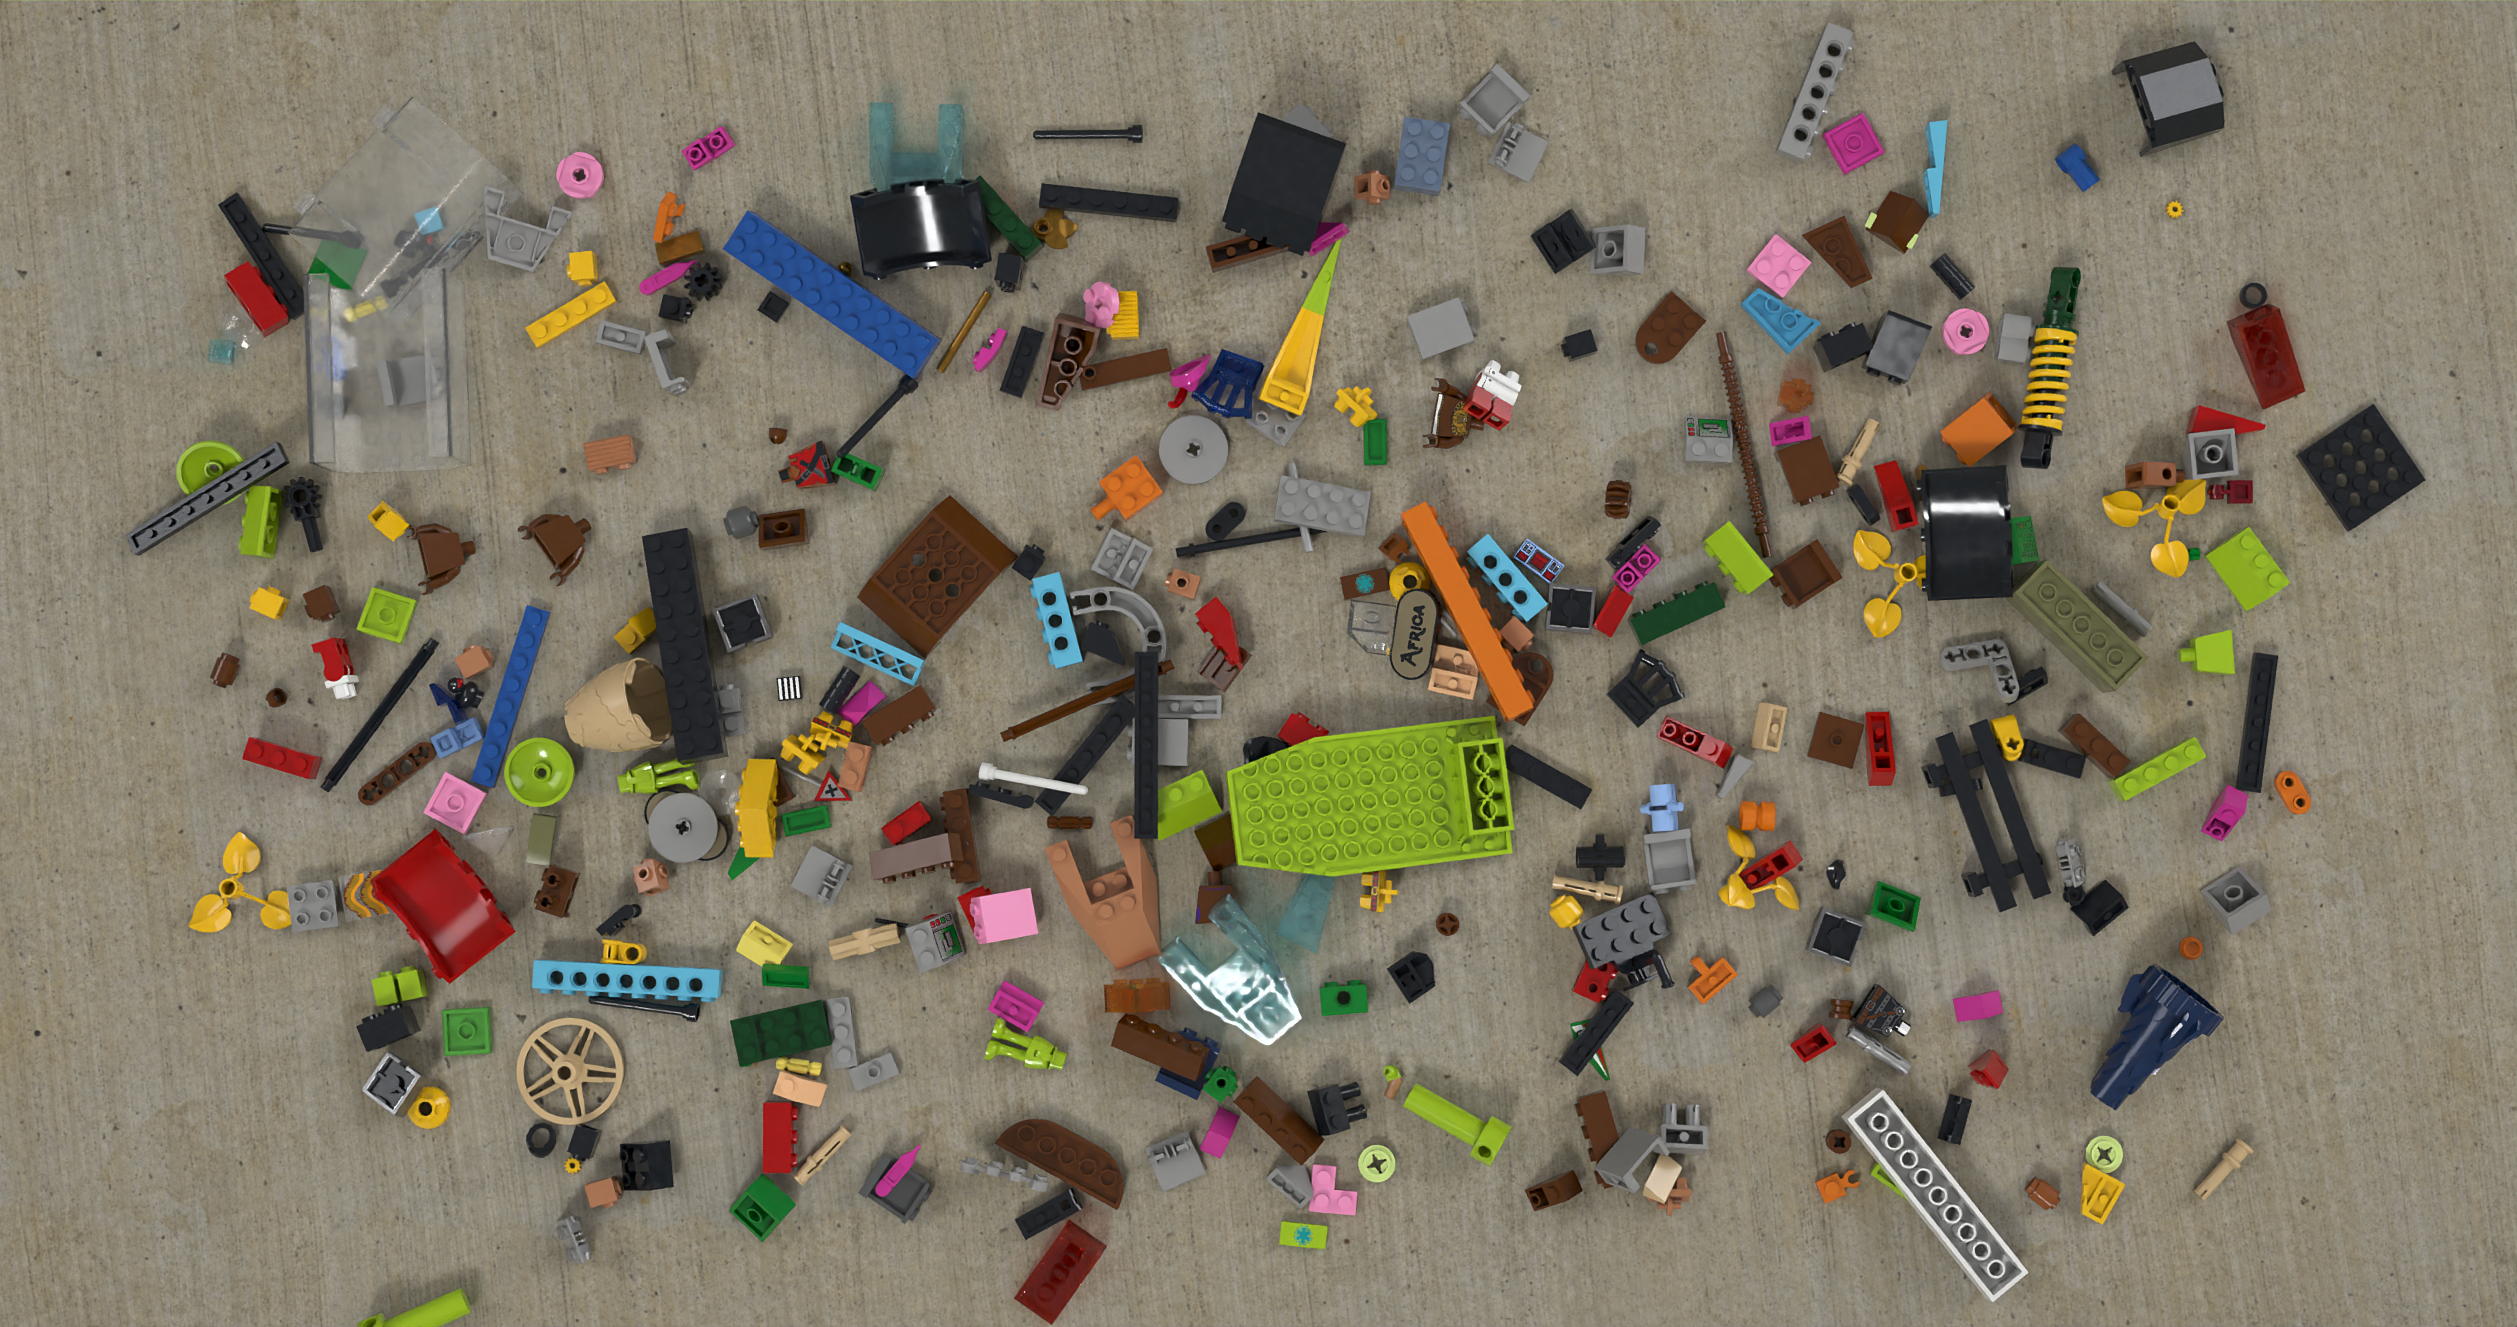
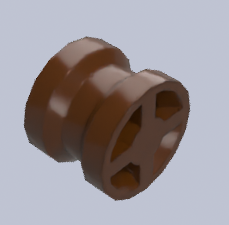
(1450, 924)
(1841, 1009)
(1836, 1137)

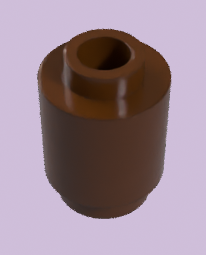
(225, 670)

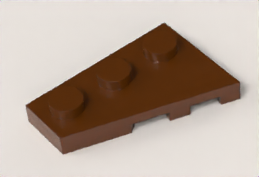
(1840, 251)

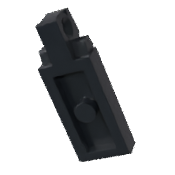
(1632, 542)

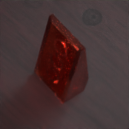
(2266, 354)
(1060, 1272)

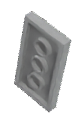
(1321, 506)

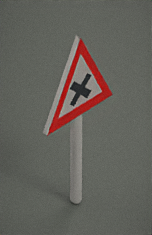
(828, 788)

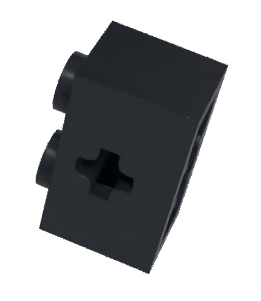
(1009, 272)

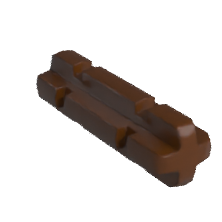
(1069, 822)

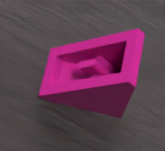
(1977, 1006)
(1219, 1132)

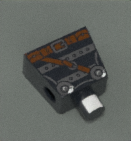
(1881, 1013)

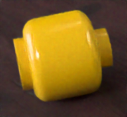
(1566, 911)

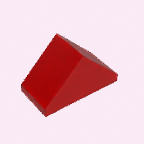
(1813, 1042)

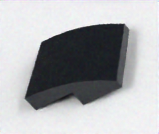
(1563, 241)

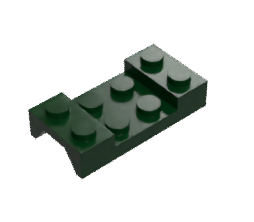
(780, 1032)

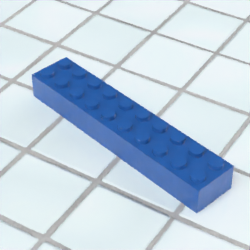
(832, 294)

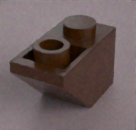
(1554, 1190)

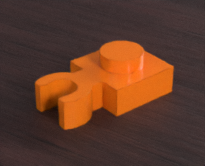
(1833, 1187)

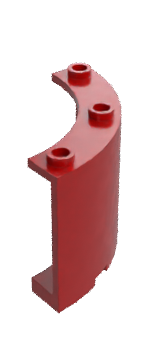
(443, 905)

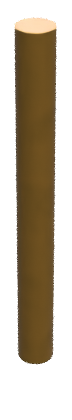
(963, 332)

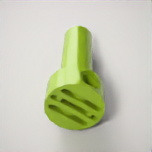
(1482, 1136)
(430, 1314)

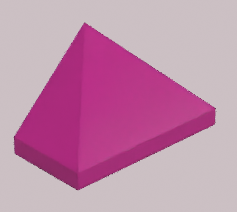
(1327, 234)
(1790, 431)
(861, 704)

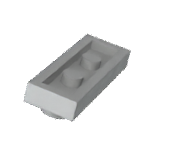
(1189, 707)
(842, 1032)

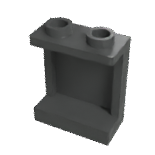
(905, 1196)

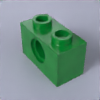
(1356, 1004)

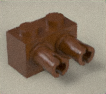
(556, 890)

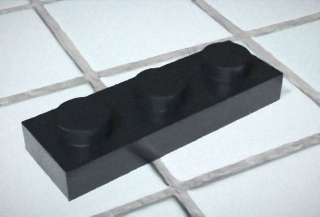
(1022, 362)

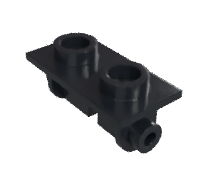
(1954, 1119)

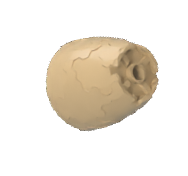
(621, 709)

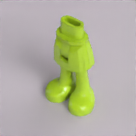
(646, 778)
(1039, 1052)

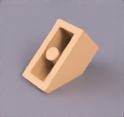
(799, 1088)

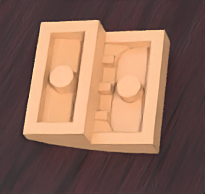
(1453, 672)

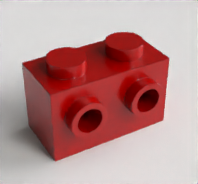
(1593, 982)

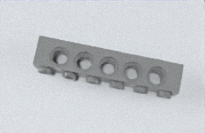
(1831, 37)

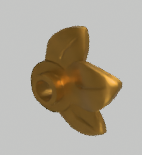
(1057, 229)

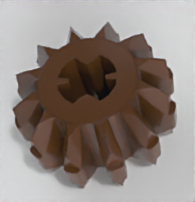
(1618, 499)

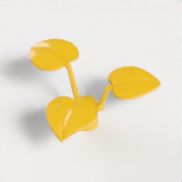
(2187, 497)
(1870, 551)
(1735, 891)
(211, 911)

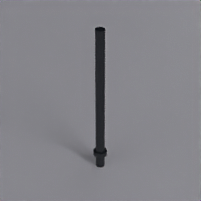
(1241, 541)

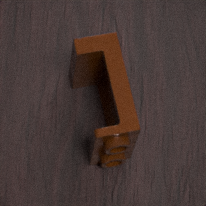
(1807, 470)
(1804, 574)

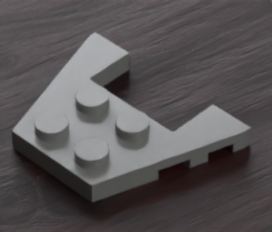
(516, 241)

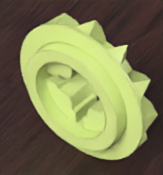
(2114, 1154)
(1387, 1166)

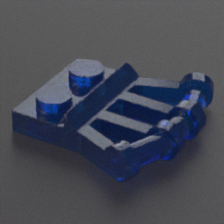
(1235, 371)

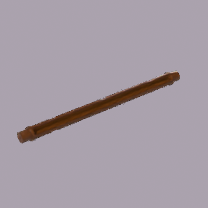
(1078, 704)

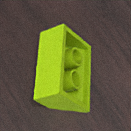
(261, 522)
(1736, 559)
(2247, 569)
(1185, 804)

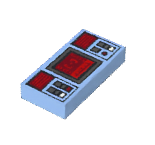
(1538, 561)

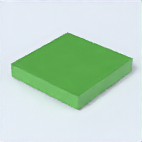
(466, 1031)

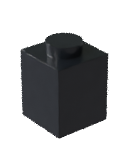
(1579, 345)
(584, 1142)

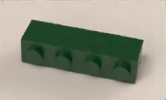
(1008, 223)
(1677, 613)

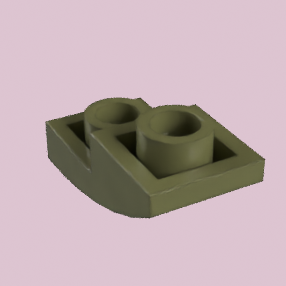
(541, 839)

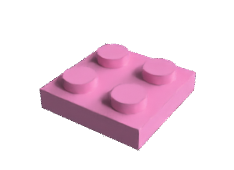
(1778, 266)
(455, 803)

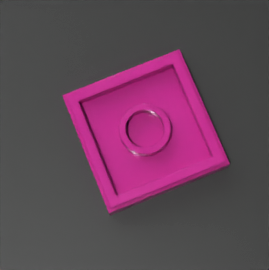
(1853, 143)

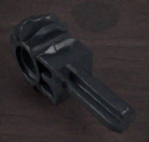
(305, 511)

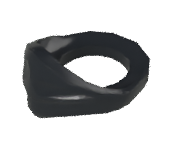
(1836, 873)
(549, 1146)

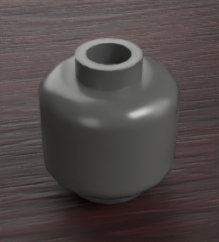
(740, 522)

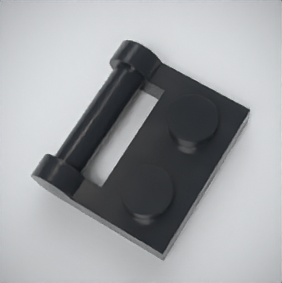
(615, 923)

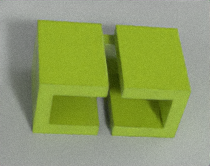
(400, 986)

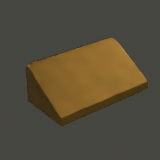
(679, 248)

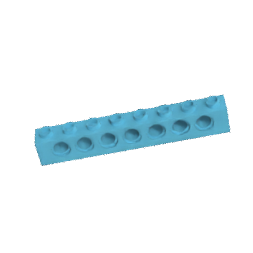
(544, 970)

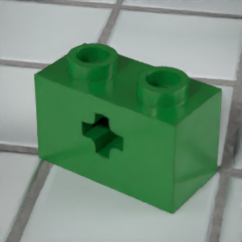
(858, 471)

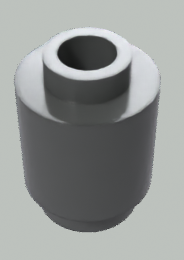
(1765, 1001)

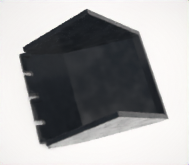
(1283, 184)

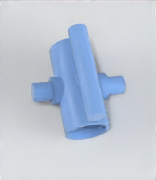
(1663, 807)

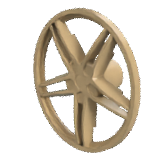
(570, 1071)

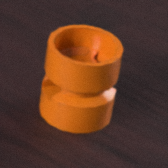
(1756, 815)

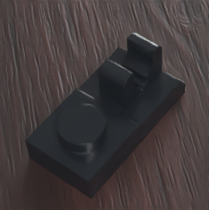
(2029, 683)

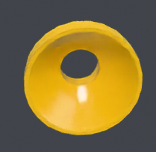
(1408, 568)
(440, 1108)

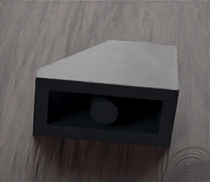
(1102, 642)

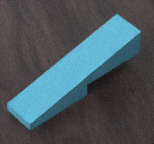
(1933, 176)

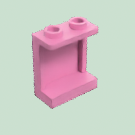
(1003, 916)

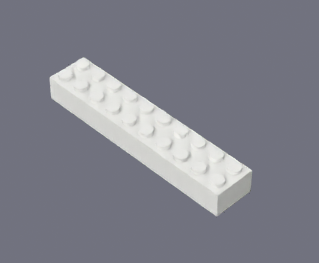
(1934, 1194)

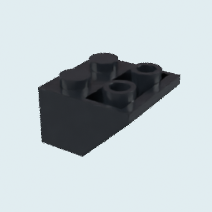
(646, 1165)

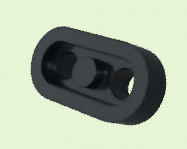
(1225, 521)

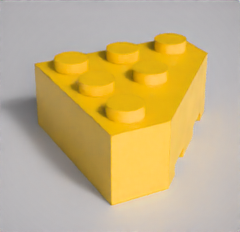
(757, 808)

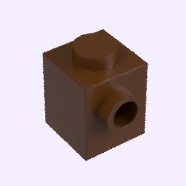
(321, 604)

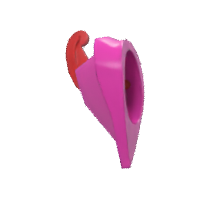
(1187, 378)

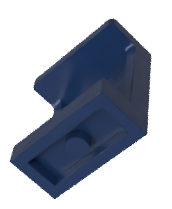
(1185, 1085)

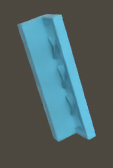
(882, 646)

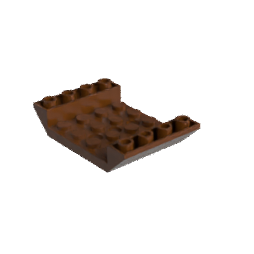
(965, 556)

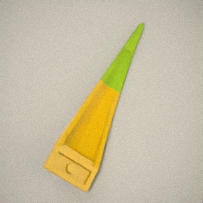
(1291, 372)

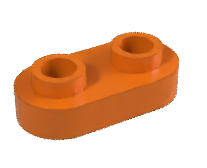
(2292, 793)

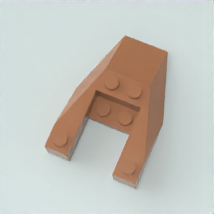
(1116, 907)

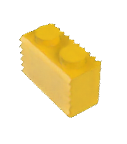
(1127, 320)

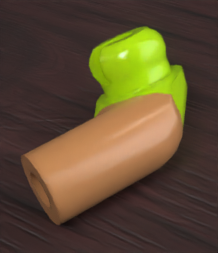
(1394, 1080)

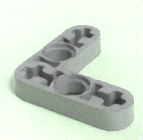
(1992, 660)

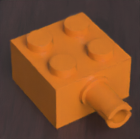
(1128, 490)

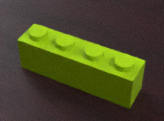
(2157, 768)

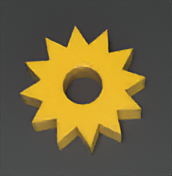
(2178, 209)
(568, 1165)

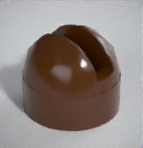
(777, 435)
(281, 696)

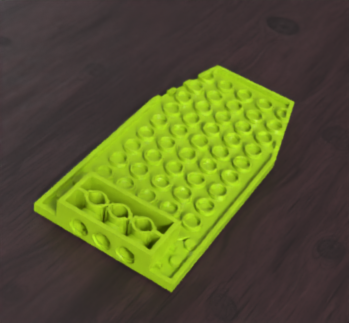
(1375, 800)

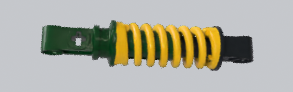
(2049, 369)

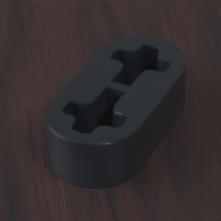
(1863, 504)
(1947, 789)

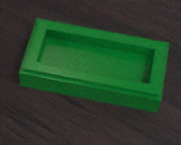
(1375, 442)
(806, 820)
(785, 976)

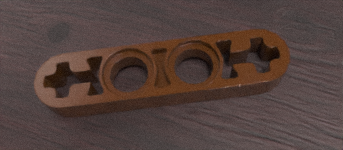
(398, 775)

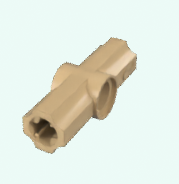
(864, 941)

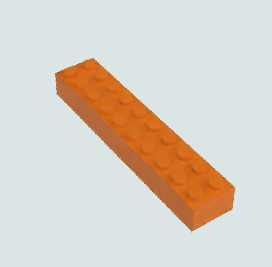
(1467, 614)

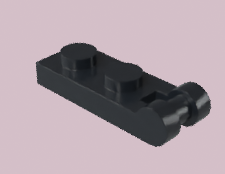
(2053, 759)
(1002, 795)
(1047, 1214)

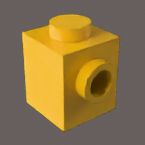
(583, 268)
(388, 521)
(269, 602)

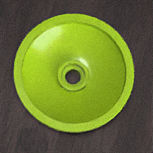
(195, 464)
(523, 770)

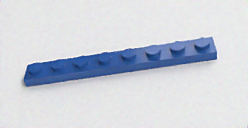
(510, 696)

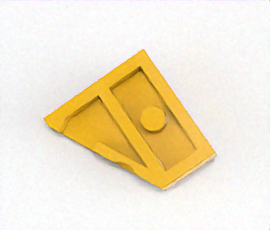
(2098, 1193)

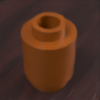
(2042, 1193)

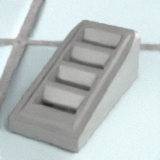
(1736, 769)

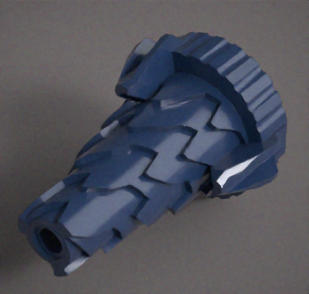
(2161, 1022)

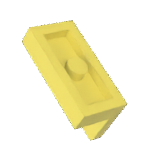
(763, 945)

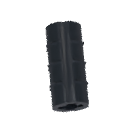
(1952, 276)
(839, 690)

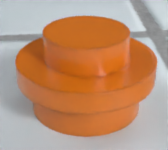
(2190, 948)

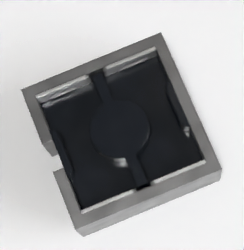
(1570, 608)
(743, 623)
(1835, 936)
(395, 1084)

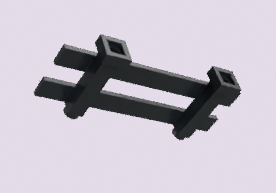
(1995, 873)

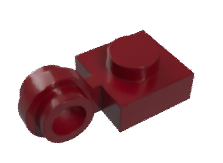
(2237, 492)

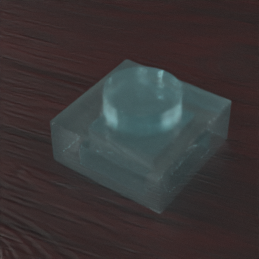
(221, 351)

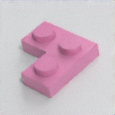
(1325, 1197)

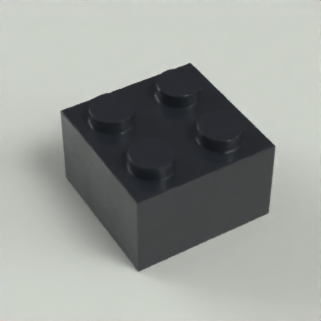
(1843, 347)
(388, 1028)

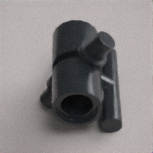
(1600, 857)

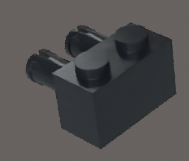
(1330, 1109)

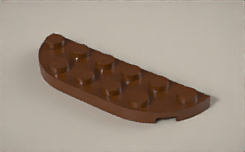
(1066, 1157)

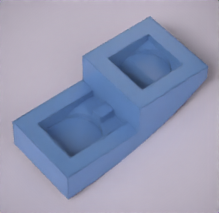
(457, 738)

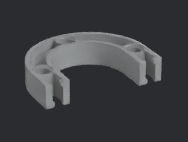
(1139, 611)

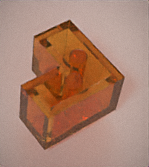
(1137, 996)

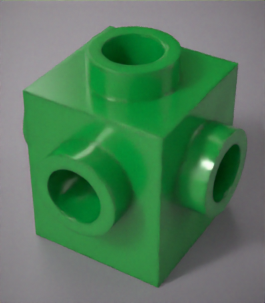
(1217, 1091)

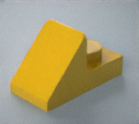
(637, 630)

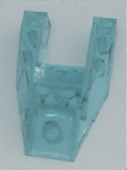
(898, 167)
(1246, 986)

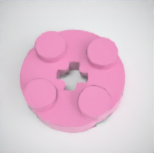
(586, 187)
(1101, 304)
(1969, 319)

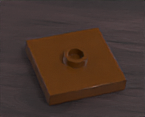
(1835, 740)

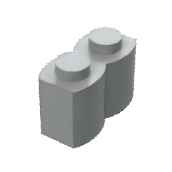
(2013, 338)

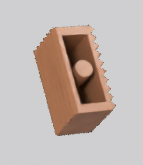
(610, 453)
(855, 766)

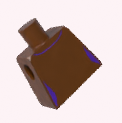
(1210, 895)

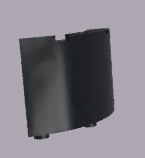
(921, 226)
(1966, 533)

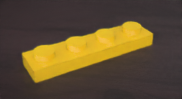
(571, 314)

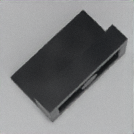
(2100, 907)

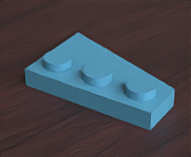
(1779, 321)

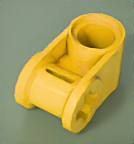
(2006, 732)
(618, 952)

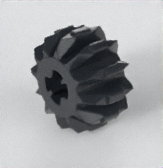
(700, 274)

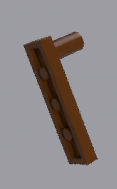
(1125, 369)

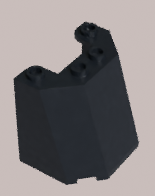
(2175, 95)

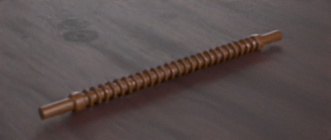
(1760, 529)

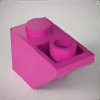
(2225, 813)

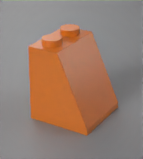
(1978, 429)

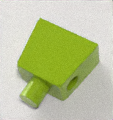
(2210, 653)

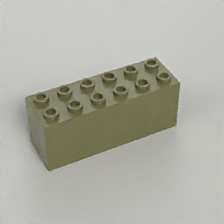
(2076, 627)

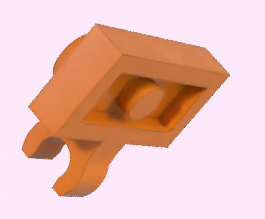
(667, 211)
(1710, 979)

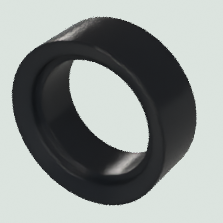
(2243, 300)

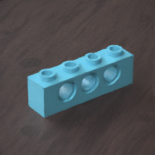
(1488, 547)
(1053, 584)

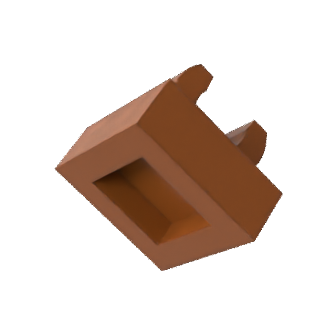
(1393, 547)

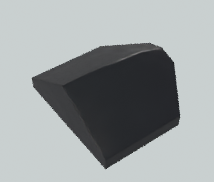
(1413, 975)

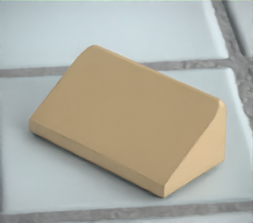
(1769, 727)
(1662, 1179)

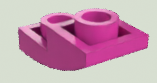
(709, 148)
(986, 356)
(1636, 568)

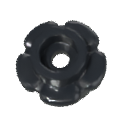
(2074, 901)

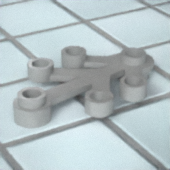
(1017, 1174)

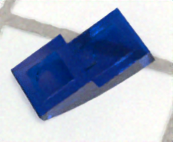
(445, 698)

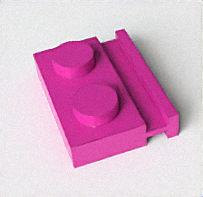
(1016, 1006)

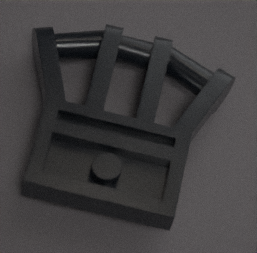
(1632, 698)

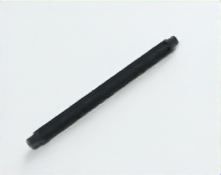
(379, 715)

